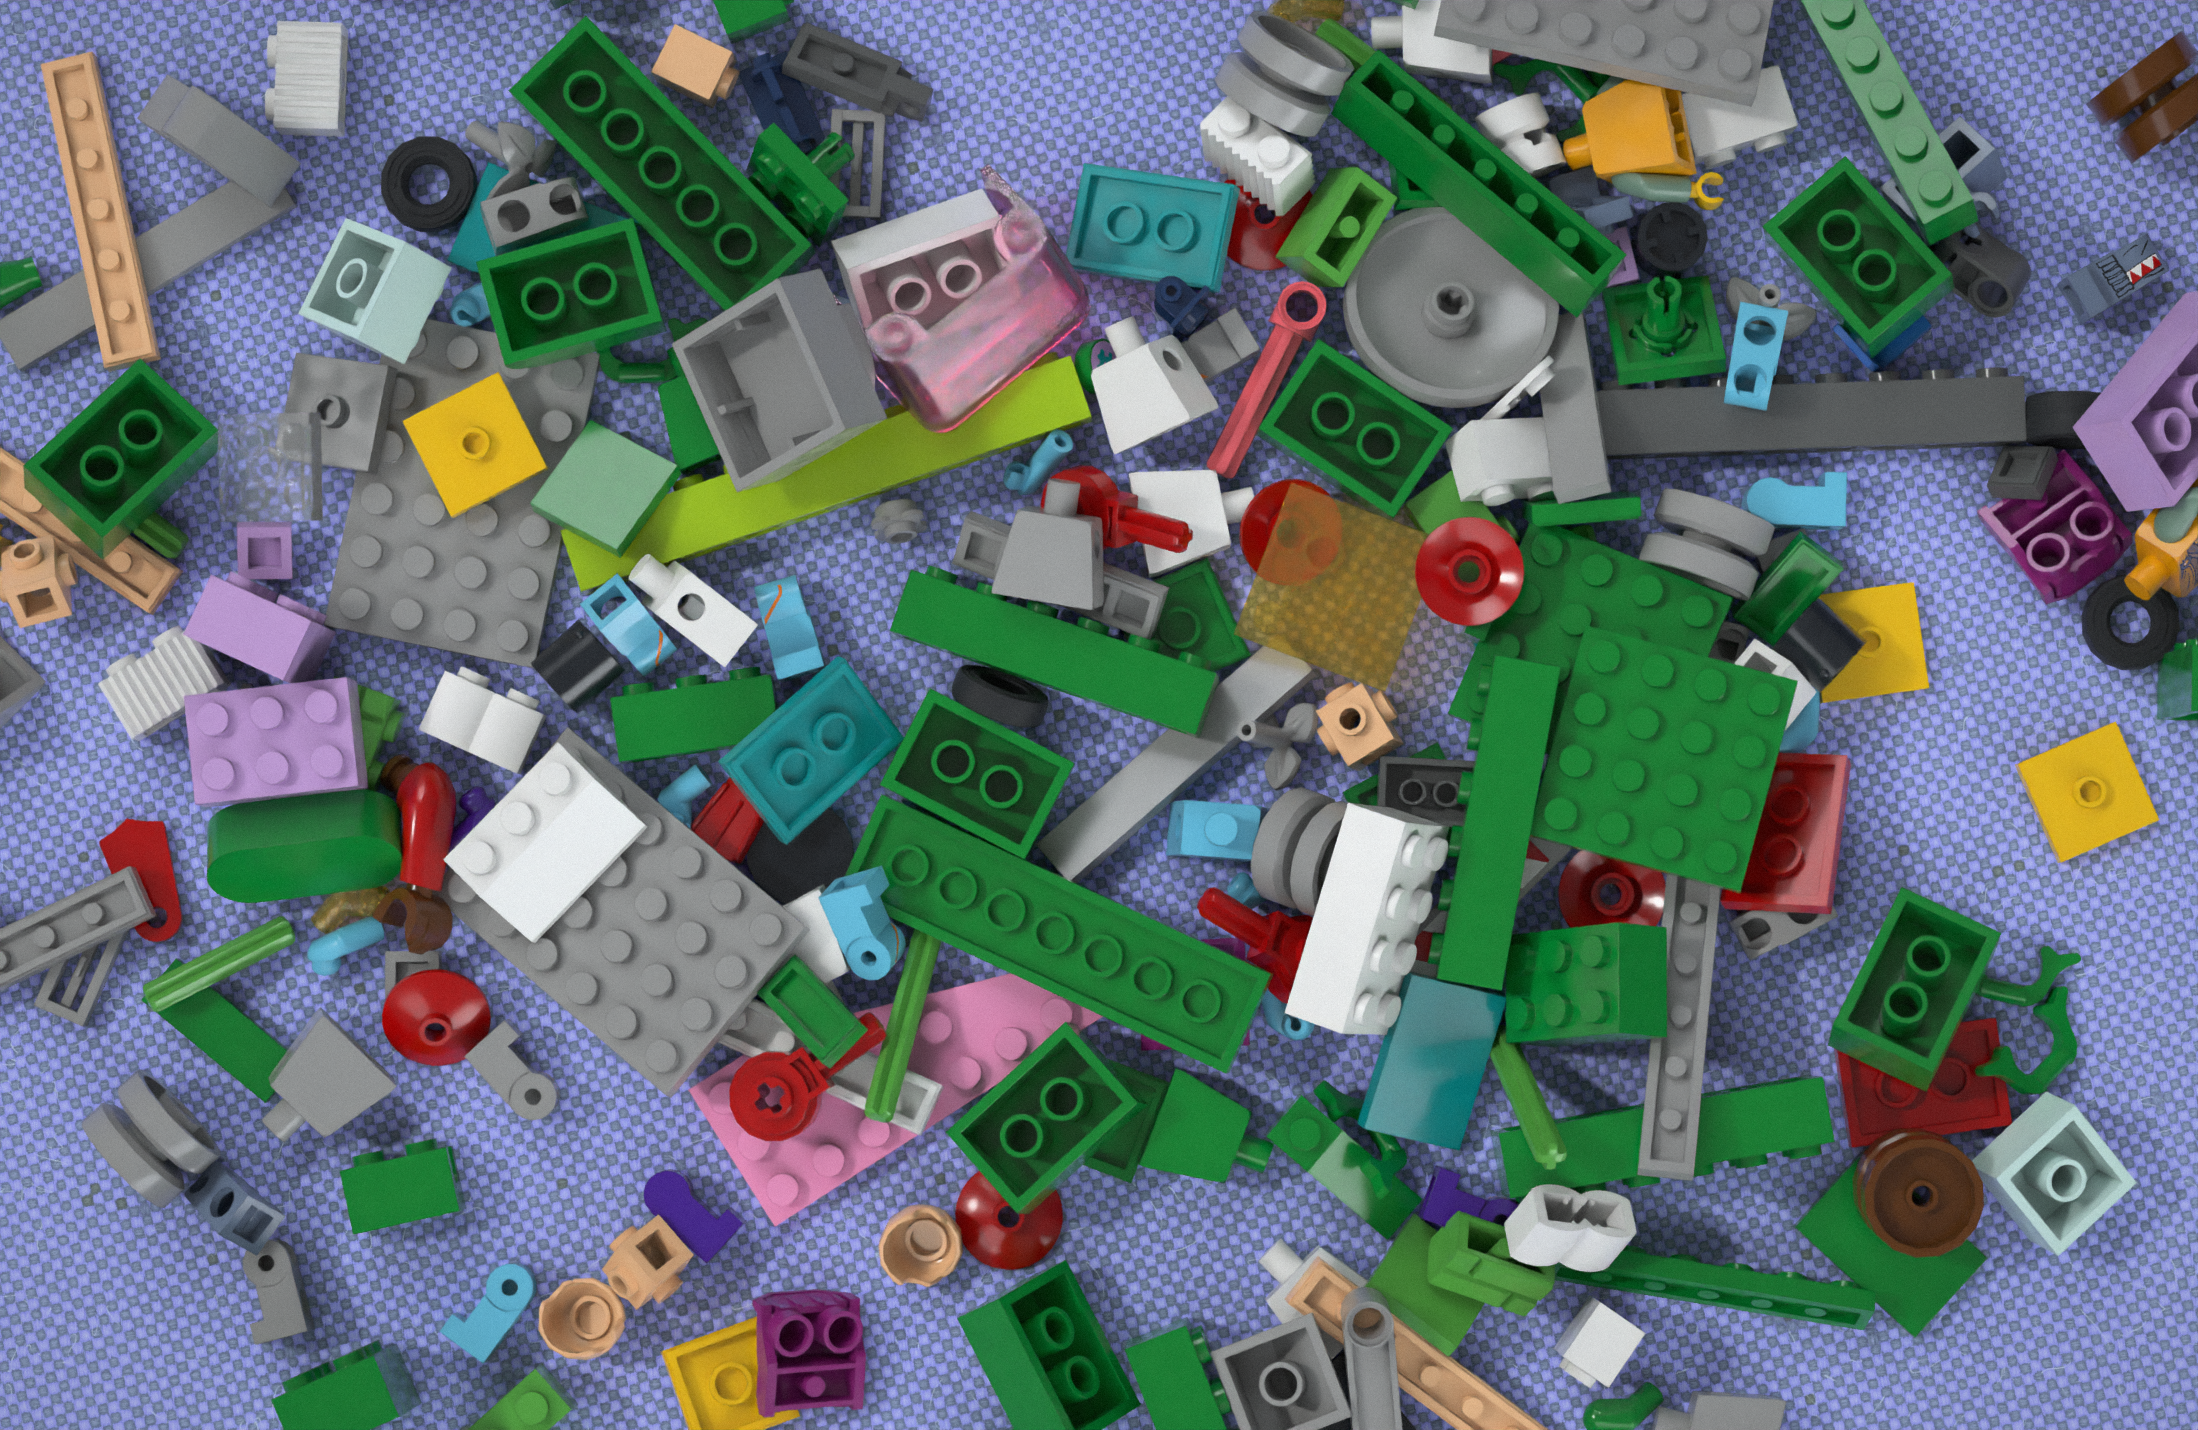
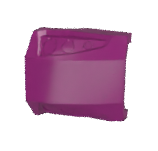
(2062, 537)
(809, 1351)

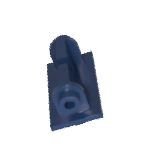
(781, 101)
(1180, 305)

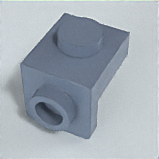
(1581, 194)

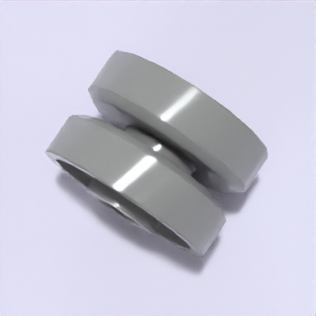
(1284, 74)
(1708, 538)
(1296, 848)
(150, 1138)

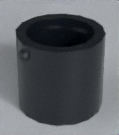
(1669, 240)
(1819, 644)
(578, 666)

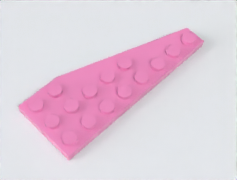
(963, 1041)

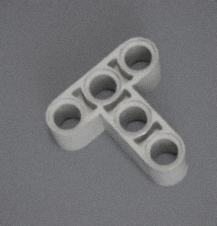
(219, 139)

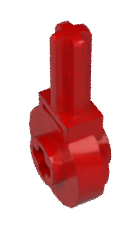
(1120, 515)
(1273, 939)
(802, 1079)

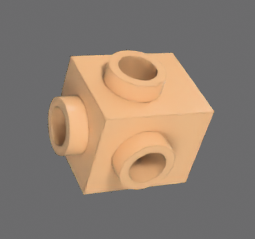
(37, 580)
(1374, 734)
(647, 1263)

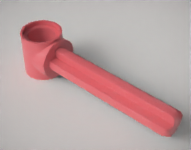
(1265, 380)

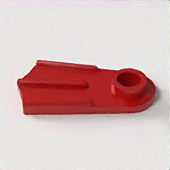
(728, 823)
(148, 849)

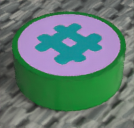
(1090, 356)

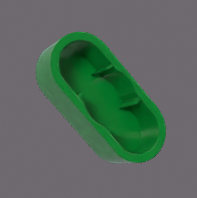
(304, 846)

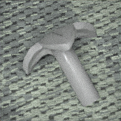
(516, 149)
(1799, 315)
(1284, 760)

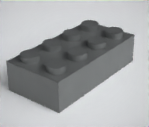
(1422, 787)

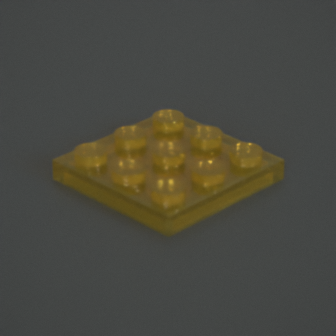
(1335, 587)

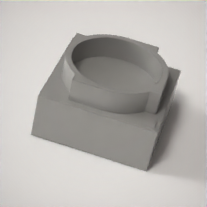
(781, 378)

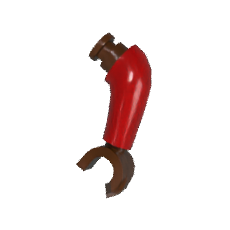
(428, 818)

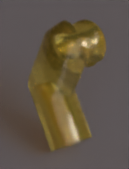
(1298, 9)
(345, 904)

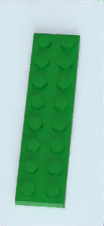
(1061, 935)

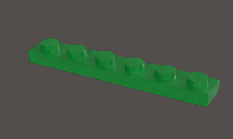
(1731, 1287)

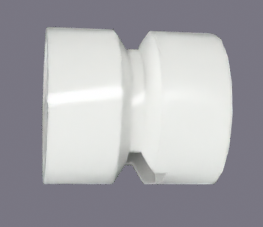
(1520, 133)

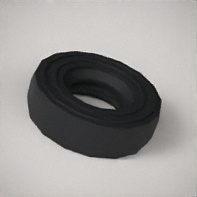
(405, 161)
(2120, 654)
(1000, 696)

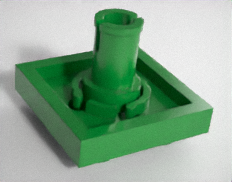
(800, 181)
(1663, 322)

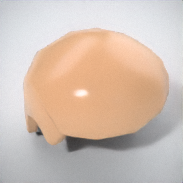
(920, 1245)
(582, 1319)

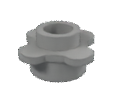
(898, 521)

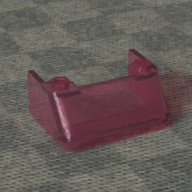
(992, 333)

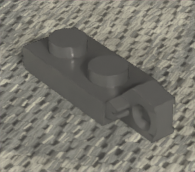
(855, 73)

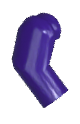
(477, 806)

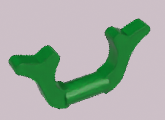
(1572, 77)
(646, 372)
(2027, 995)
(2062, 1054)
(1393, 1155)

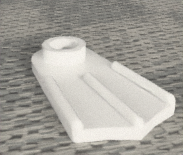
(1528, 385)

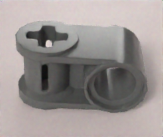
(1984, 271)

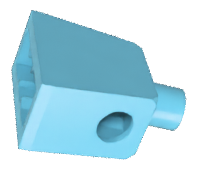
(1213, 830)

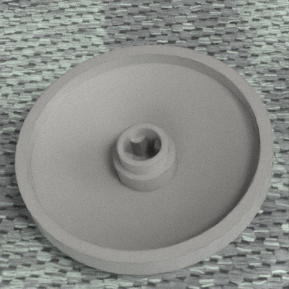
(1445, 312)

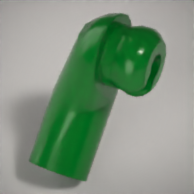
(1623, 1412)

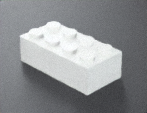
(1368, 920)

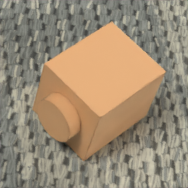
(696, 67)

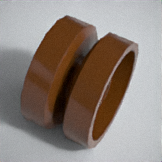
(2155, 96)
(1945, 1211)

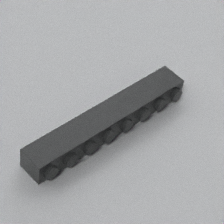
(1815, 416)

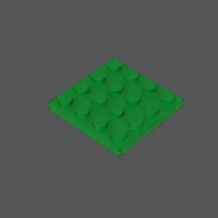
(1590, 584)
(1663, 758)

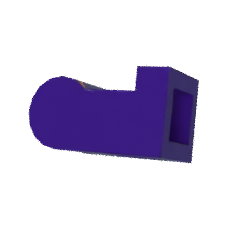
(1444, 1200)
(692, 1220)

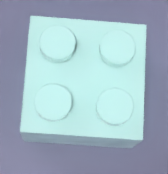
(375, 290)
(2052, 1173)

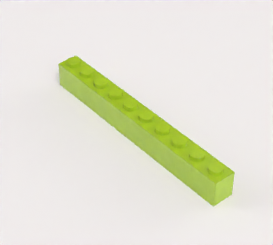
(888, 456)

